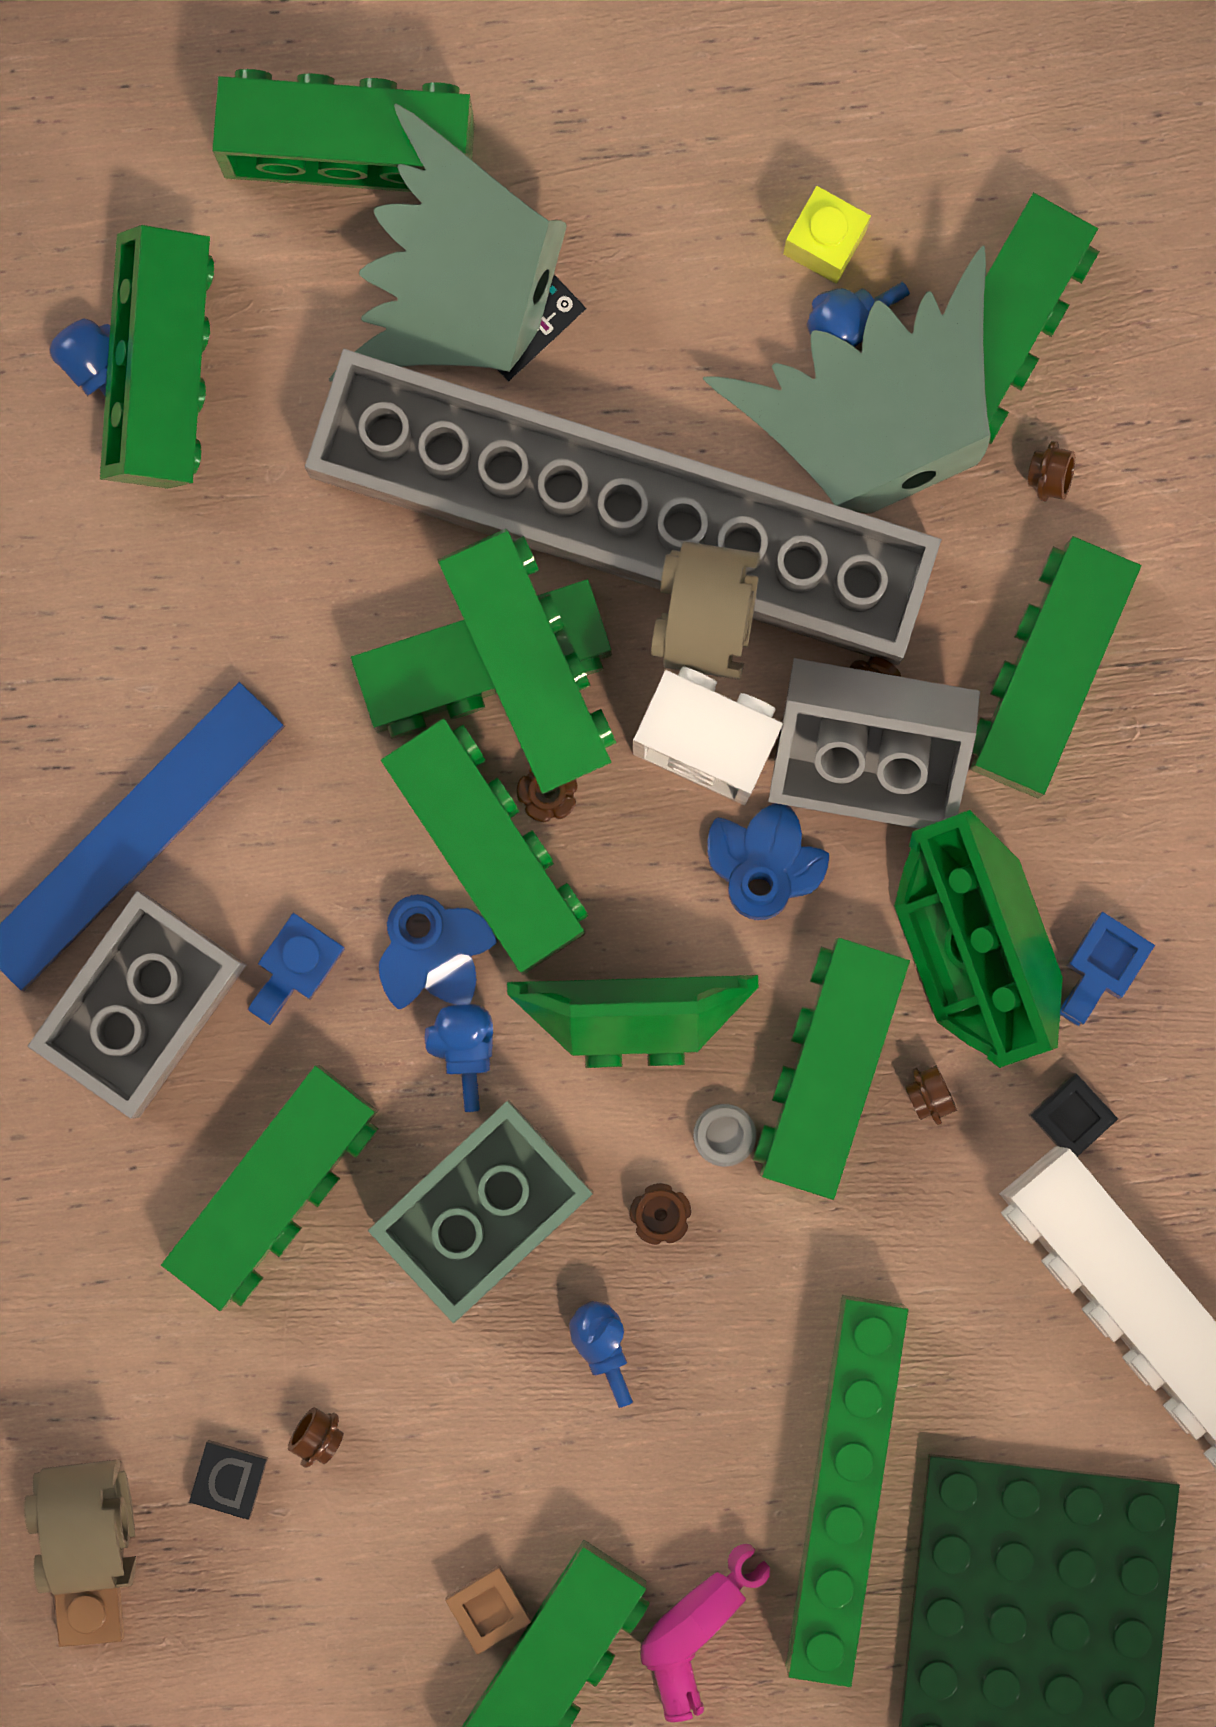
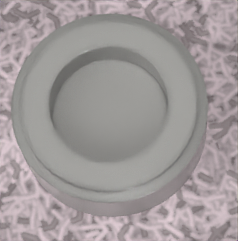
(724, 1135)

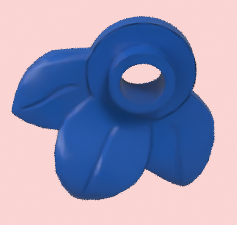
(765, 851)
(437, 960)

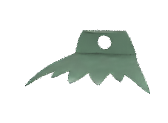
(470, 267)
(887, 416)

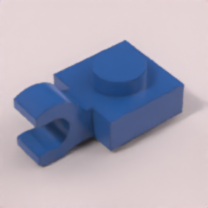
(299, 962)
(1107, 962)

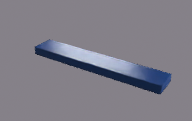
(134, 834)

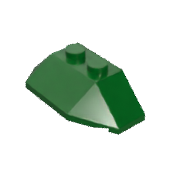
(979, 941)
(633, 1014)

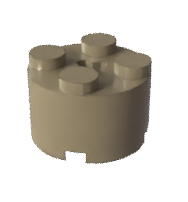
(707, 609)
(82, 1527)

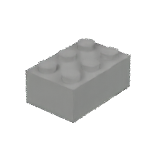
(873, 745)
(137, 1005)

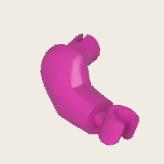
(689, 1626)

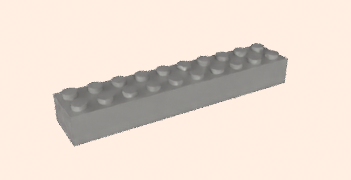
(616, 502)

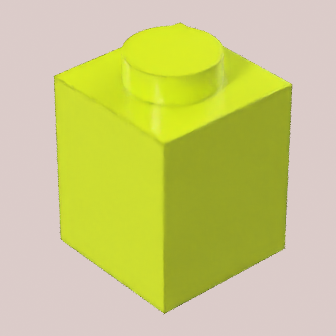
(826, 234)

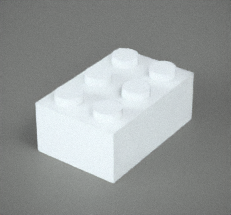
(707, 734)

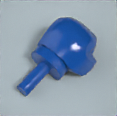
(846, 312)
(83, 354)
(465, 1041)
(597, 1337)

